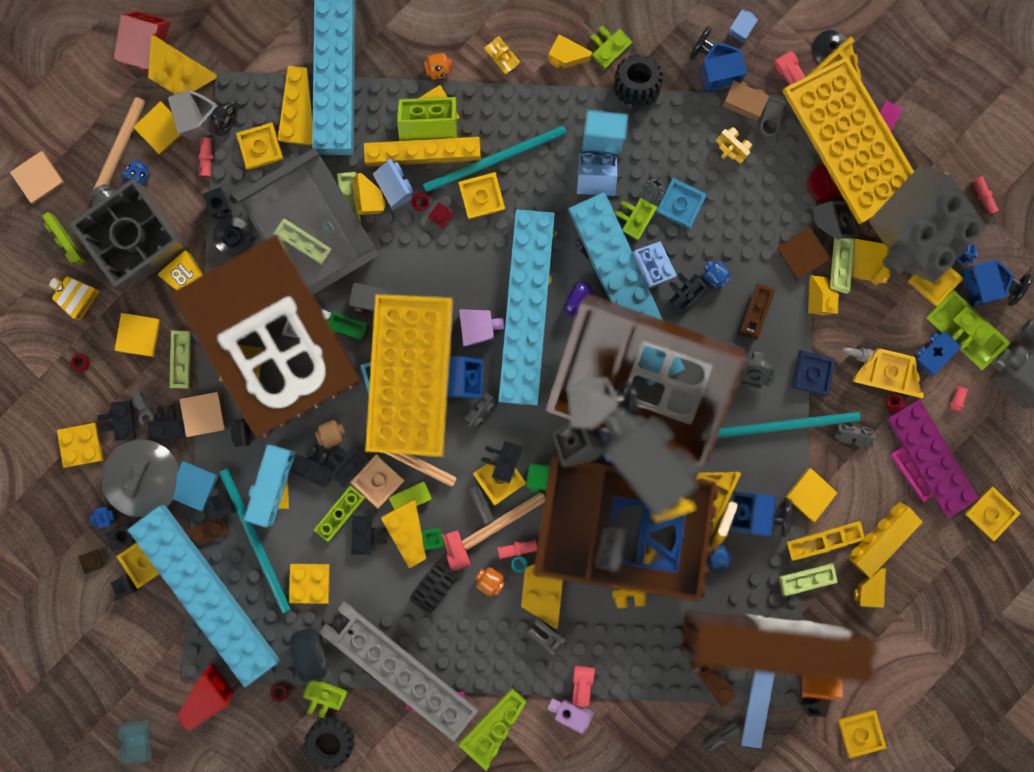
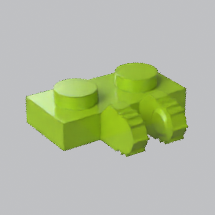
(612, 48)
(639, 218)
(973, 326)
(324, 694)

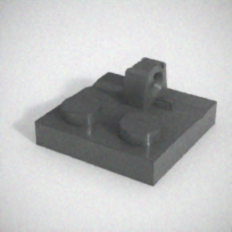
(611, 549)

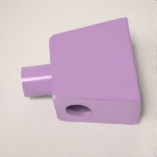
(478, 326)
(579, 718)

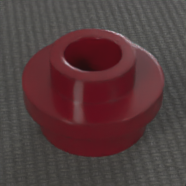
(424, 201)
(74, 362)
(895, 399)
(273, 692)

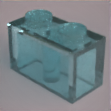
(135, 741)

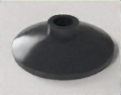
(821, 44)
(223, 232)

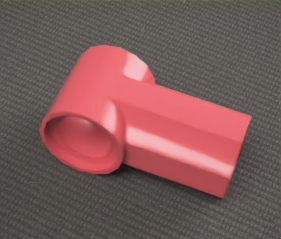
(789, 67)
(456, 555)
(582, 680)

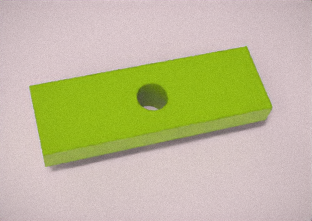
(63, 239)
(347, 505)

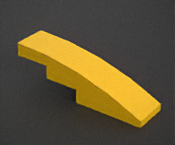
(825, 540)

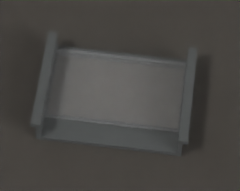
(311, 219)

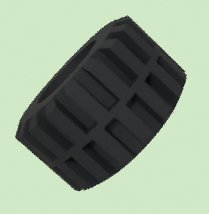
(638, 68)
(433, 587)
(322, 758)

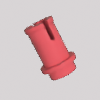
(958, 399)

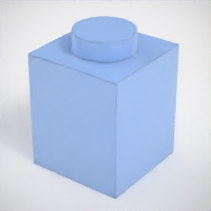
(742, 26)

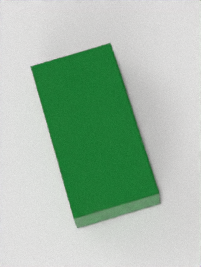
(348, 326)

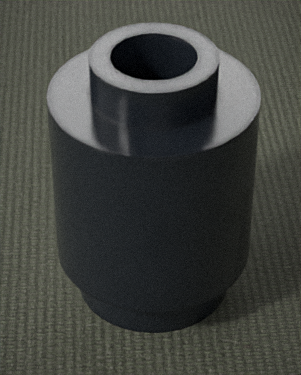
(240, 433)

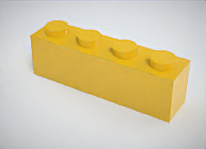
(884, 539)

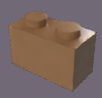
(746, 100)

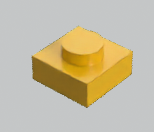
(881, 275)

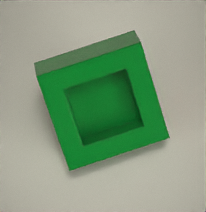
(432, 538)

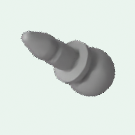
(861, 354)

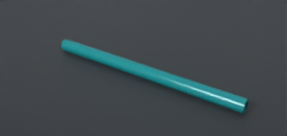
(494, 159)
(789, 424)
(255, 541)

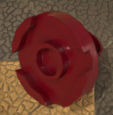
(822, 186)

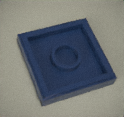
(813, 373)

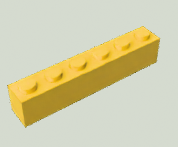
(423, 151)

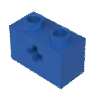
(946, 349)

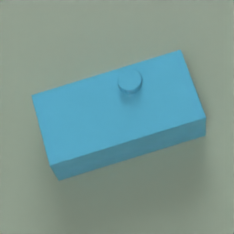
(604, 133)
(269, 486)

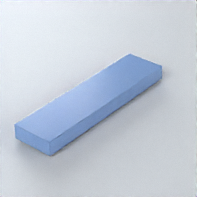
(757, 709)

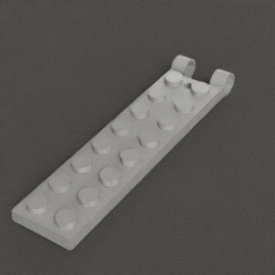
(401, 673)

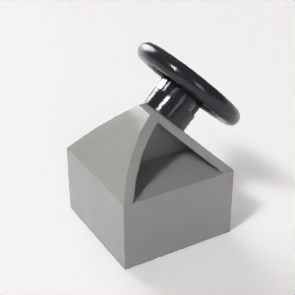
(199, 116)
(594, 401)

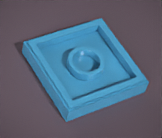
(681, 203)
(194, 486)

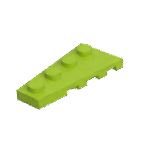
(488, 734)

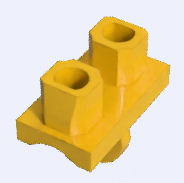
(502, 55)
(732, 147)
(621, 598)

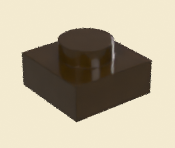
(91, 561)

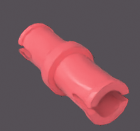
(205, 157)
(984, 195)
(517, 549)

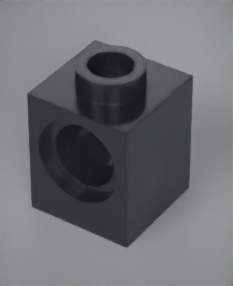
(211, 197)
(114, 537)

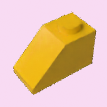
(567, 53)
(367, 196)
(821, 298)
(871, 590)

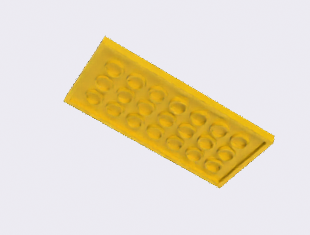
(850, 137)
(409, 375)

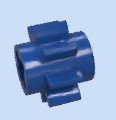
(968, 255)
(102, 518)

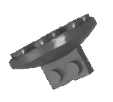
(140, 477)

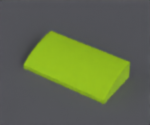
(942, 318)

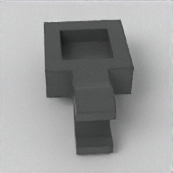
(140, 402)

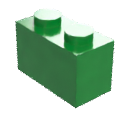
(537, 478)

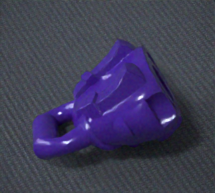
(575, 298)

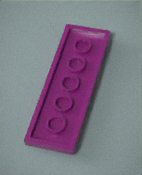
(932, 459)

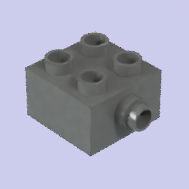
(926, 224)
(128, 234)
(1016, 368)
(646, 462)

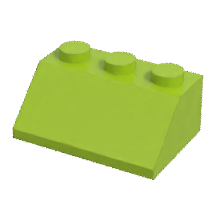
(427, 118)

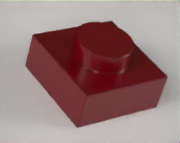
(441, 215)

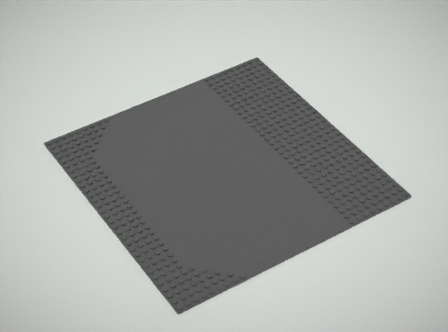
(471, 637)

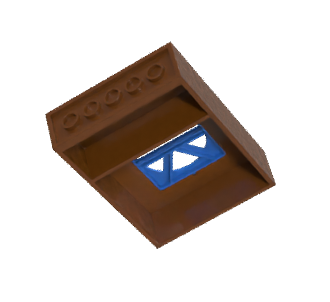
(586, 500)

